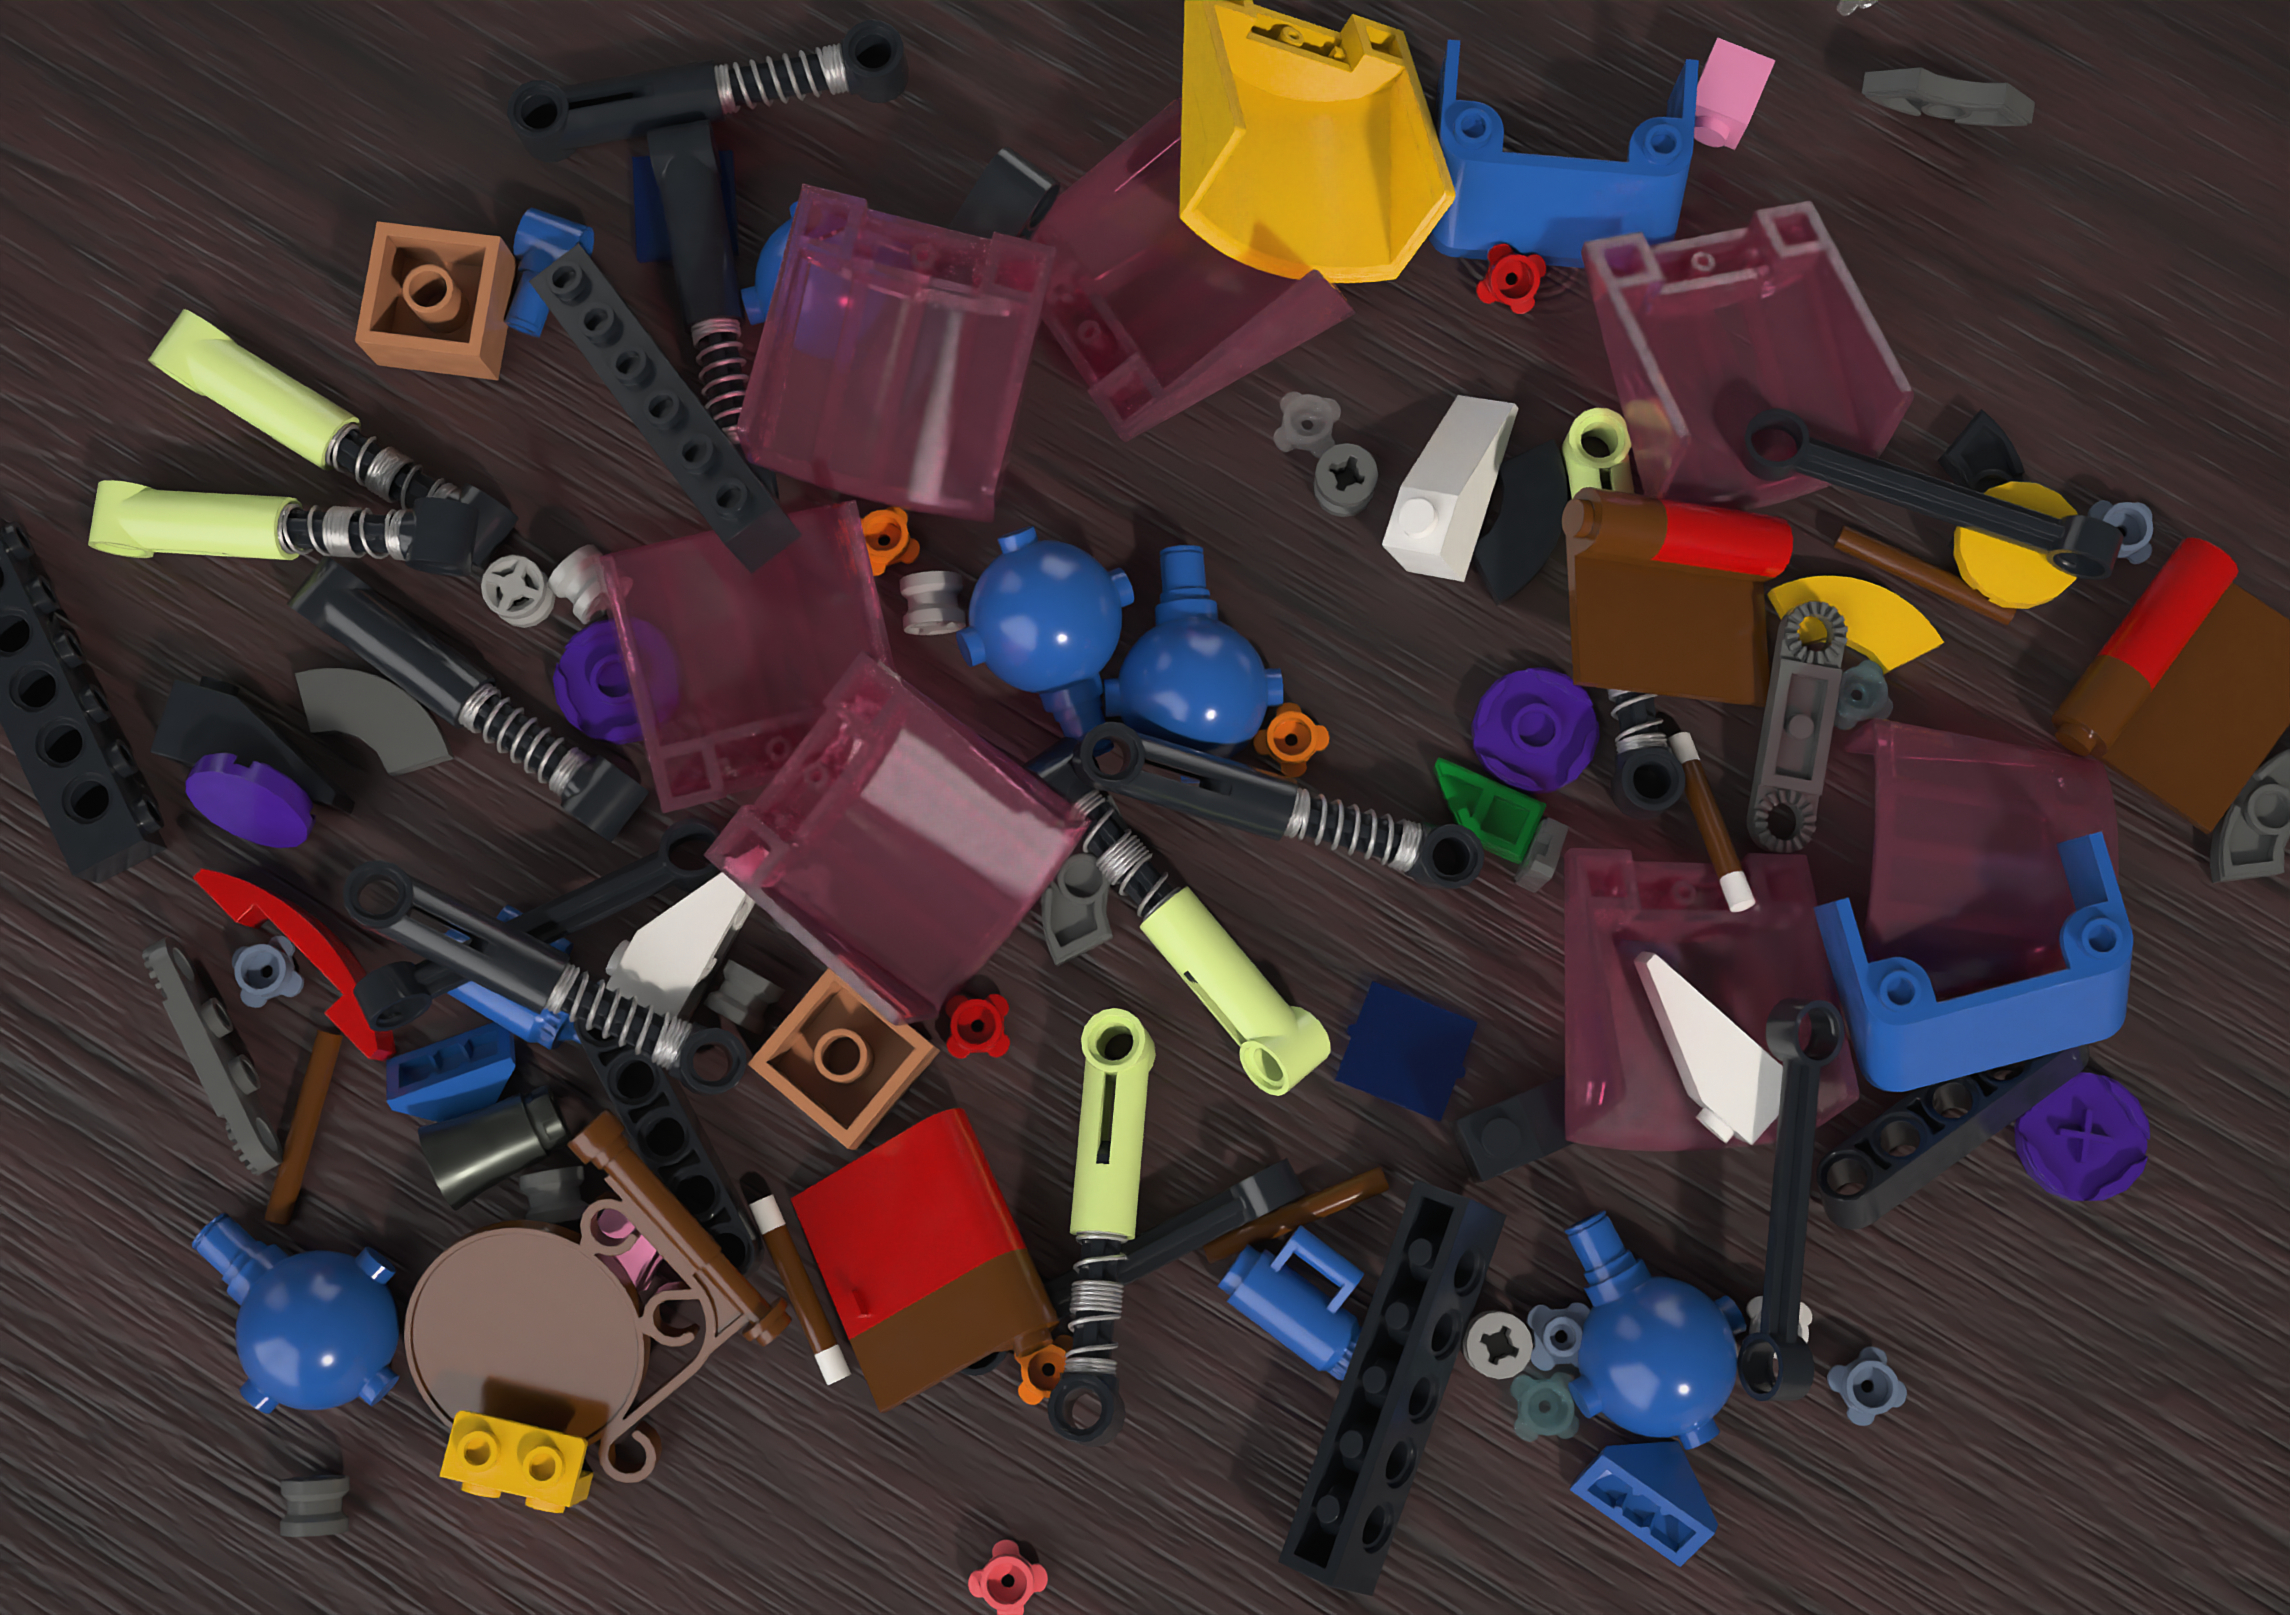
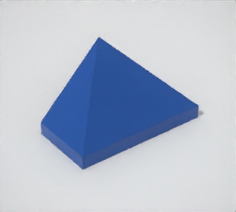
(452, 1074)
(1651, 1496)

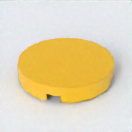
(2006, 571)

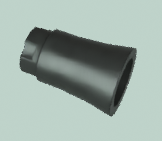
(492, 1143)

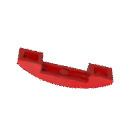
(254, 905)

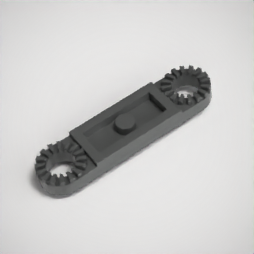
(1797, 727)
(224, 1075)

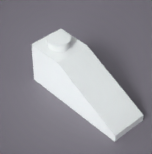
(1450, 489)
(681, 949)
(1714, 1057)

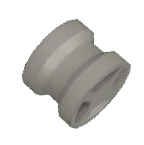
(577, 581)
(506, 582)
(932, 603)
(1486, 1340)

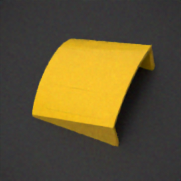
(1306, 143)

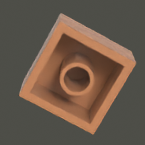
(437, 300)
(842, 1060)

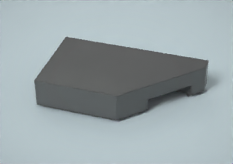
(1541, 855)

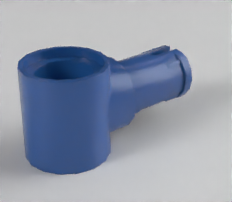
(537, 244)

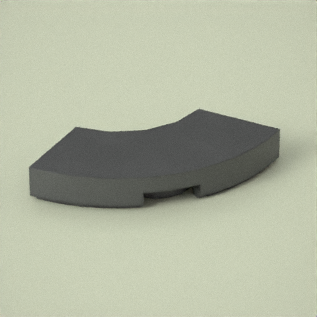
(1947, 98)
(376, 713)
(2255, 826)
(1077, 902)

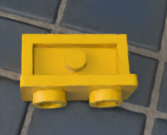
(517, 1459)

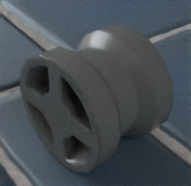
(1340, 493)
(744, 997)
(555, 1195)
(314, 1505)

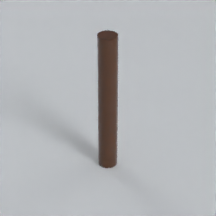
(1919, 573)
(303, 1127)
(1298, 1213)

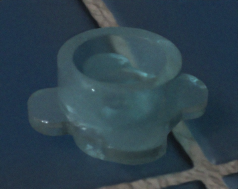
(1874, 703)
(1530, 1420)

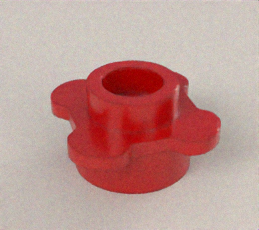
(1527, 272)
(990, 1039)

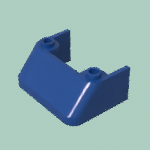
(1557, 201)
(1914, 1042)

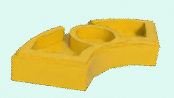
(1877, 619)

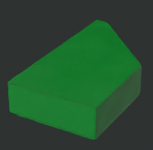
(1495, 813)

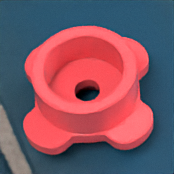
(1007, 1560)

